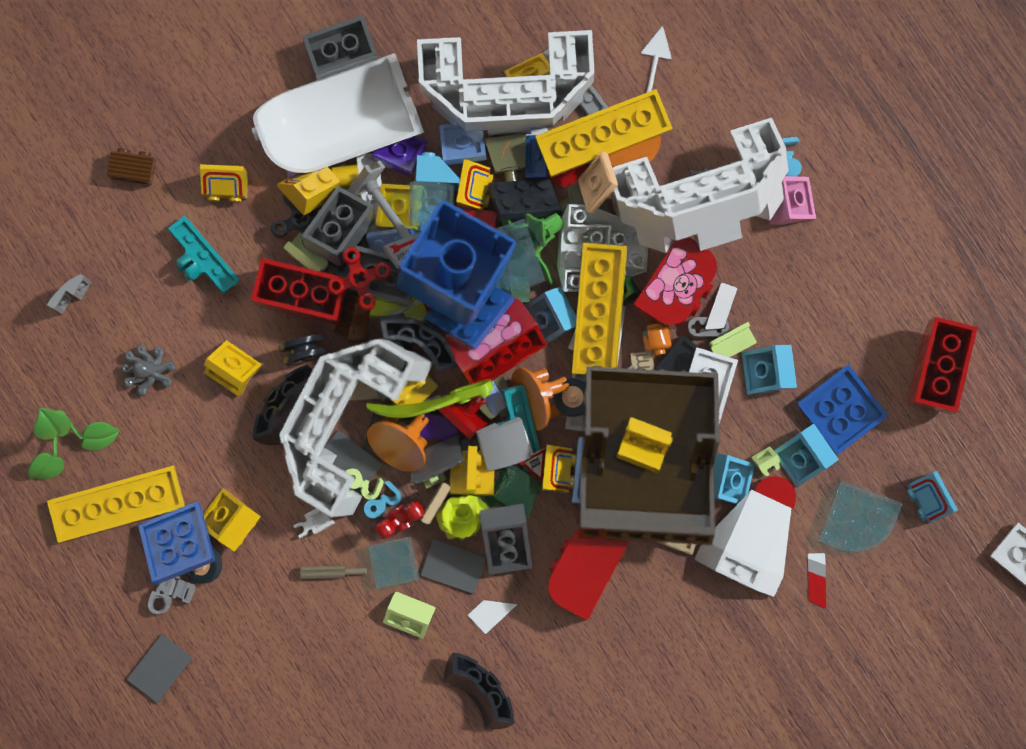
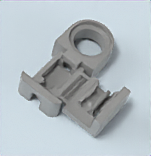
(173, 588)

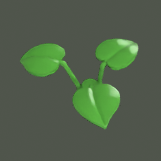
(542, 228)
(56, 423)

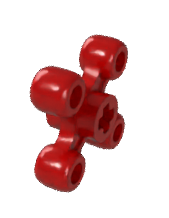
(356, 270)
(399, 518)

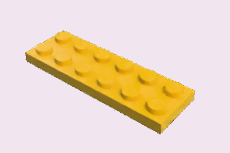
(603, 132)
(599, 306)
(116, 504)

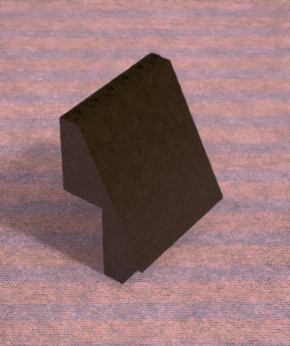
(631, 501)

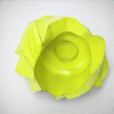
(460, 516)

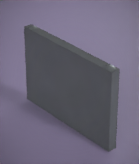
(352, 456)
(439, 459)
(453, 566)
(159, 668)

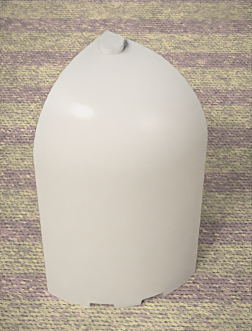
(337, 117)

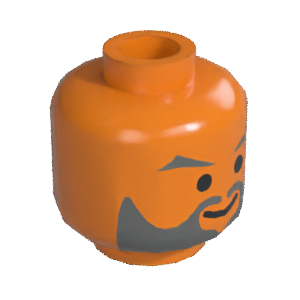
(656, 339)

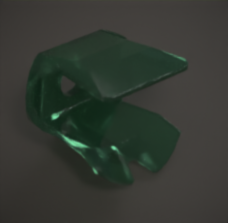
(515, 488)

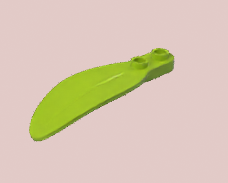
(458, 395)

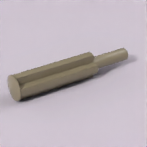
(329, 572)

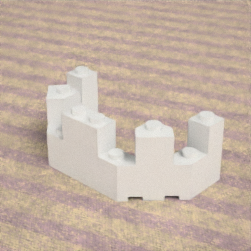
(507, 103)
(708, 202)
(321, 403)

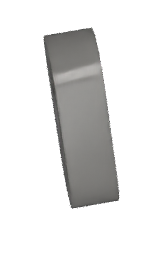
(704, 333)

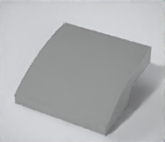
(75, 287)
(503, 444)

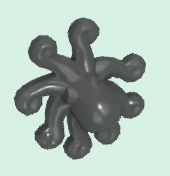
(146, 370)

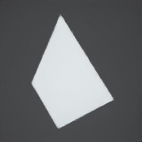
(489, 613)

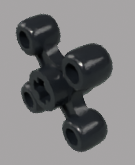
(292, 222)

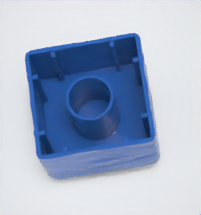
(455, 263)

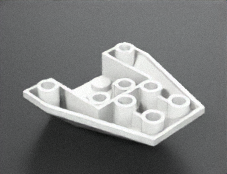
(597, 229)
(751, 543)

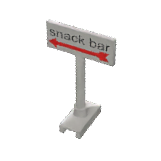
(367, 183)

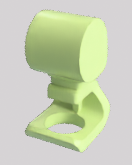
(363, 484)

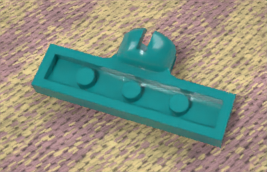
(201, 257)
(518, 406)

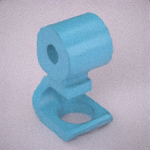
(794, 165)
(377, 508)

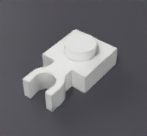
(316, 521)

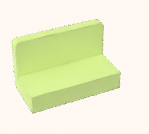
(305, 257)
(733, 341)
(409, 615)

